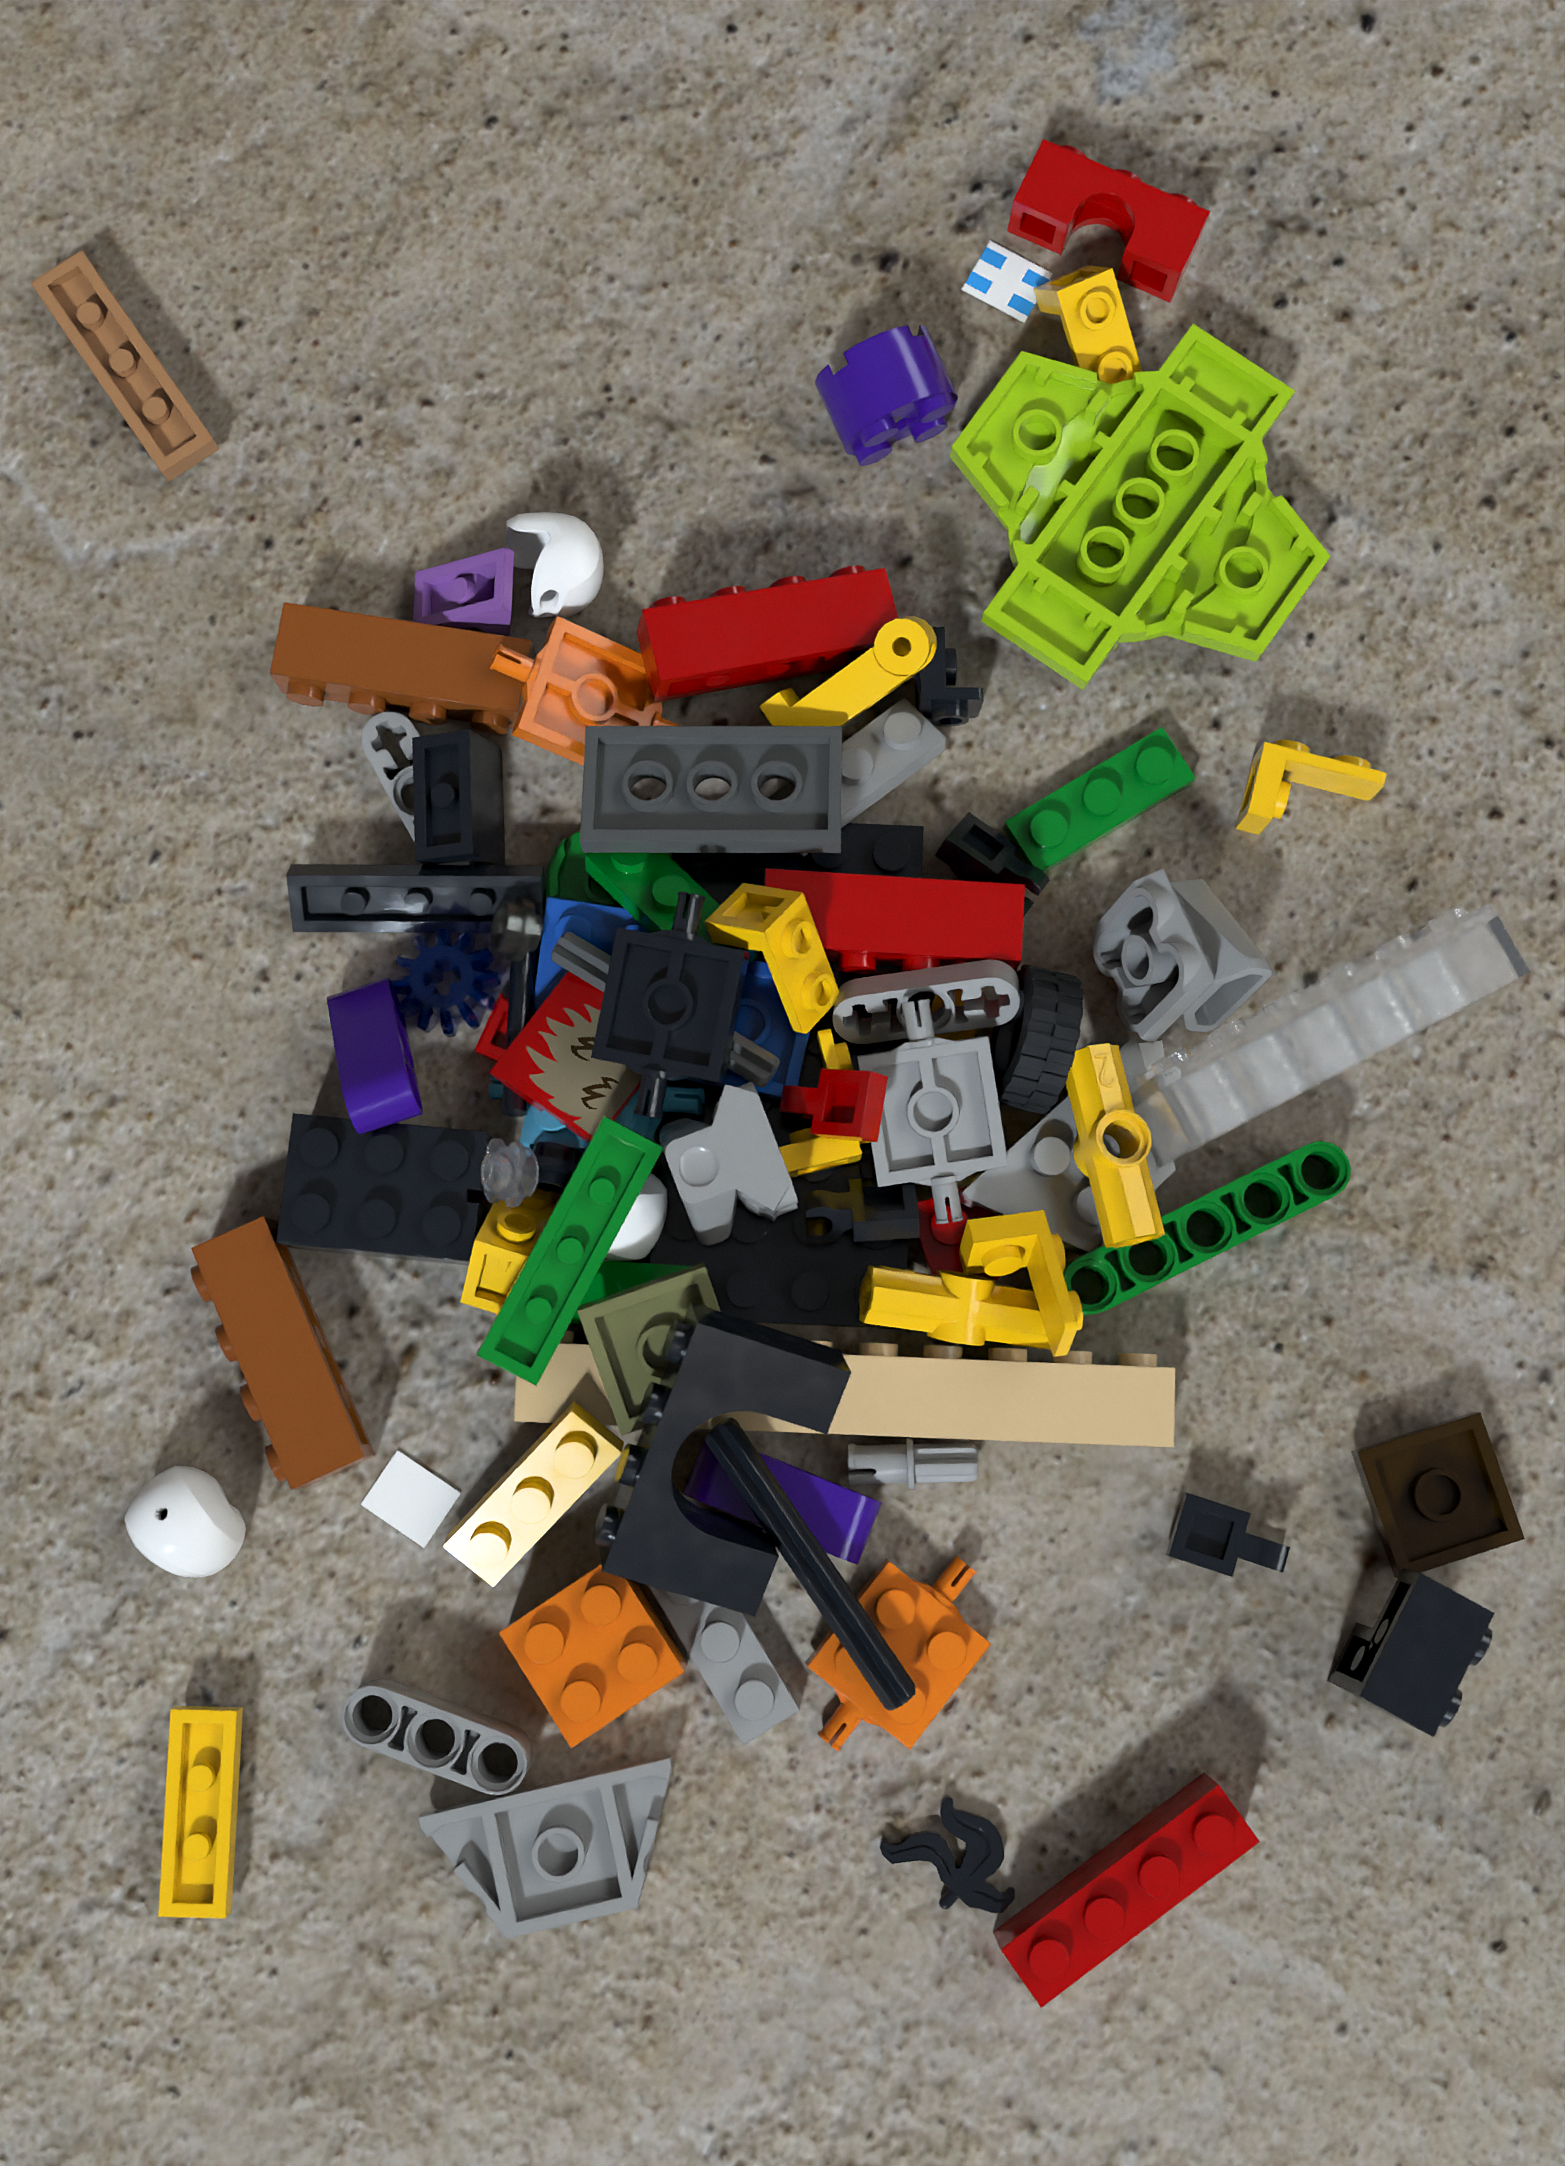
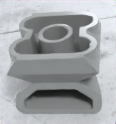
(1176, 956)
(727, 1164)

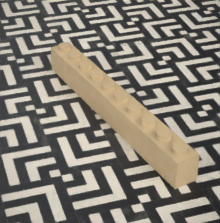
(932, 1396)

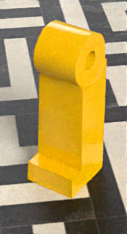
(897, 654)

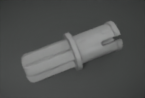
(912, 1463)

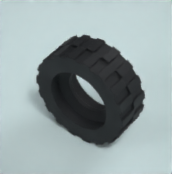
(1039, 1042)

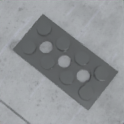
(733, 824)

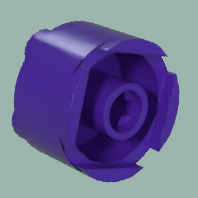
(887, 393)

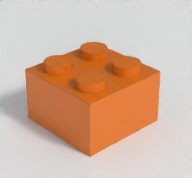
(593, 1652)

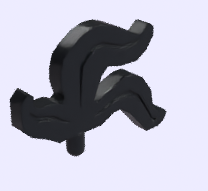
(980, 1860)

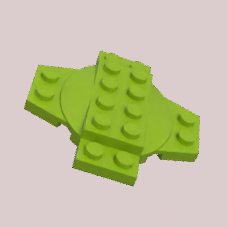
(1138, 507)

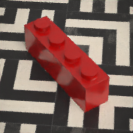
(762, 633)
(908, 919)
(1124, 1888)

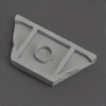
(1046, 1175)
(557, 1847)

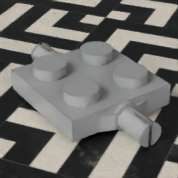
(936, 1112)

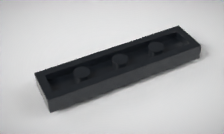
(407, 896)

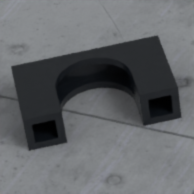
(711, 1370)

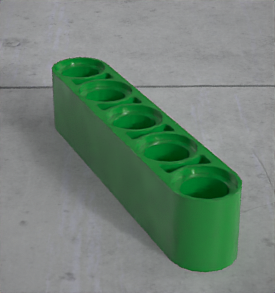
(1230, 1218)

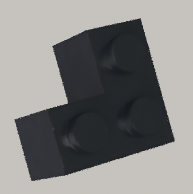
(1415, 1652)

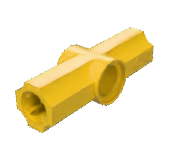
(1118, 1185)
(952, 1307)

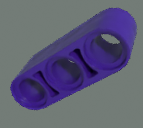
(374, 1056)
(834, 1513)

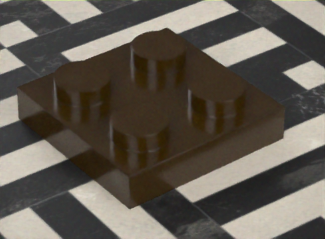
(1438, 1494)

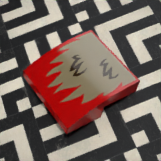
(554, 1066)

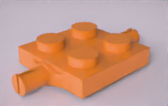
(577, 684)
(926, 1639)

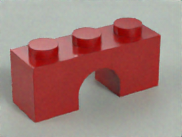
(1072, 191)

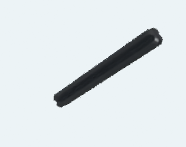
(810, 1564)

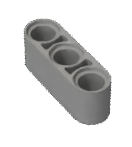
(406, 1741)

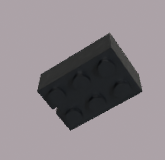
(382, 1190)

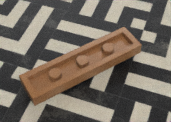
(125, 366)

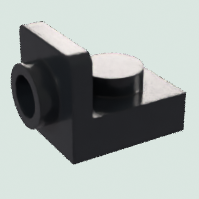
(940, 703)

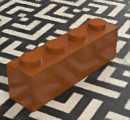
(395, 667)
(281, 1353)

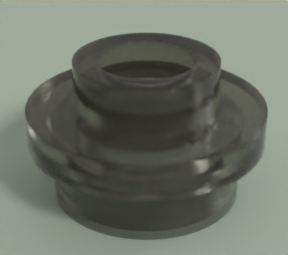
(515, 929)

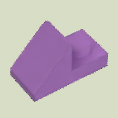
(467, 593)

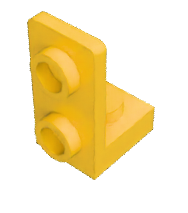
(1093, 321)
(1289, 760)
(785, 932)
(815, 1153)
(1024, 1240)
(503, 1249)

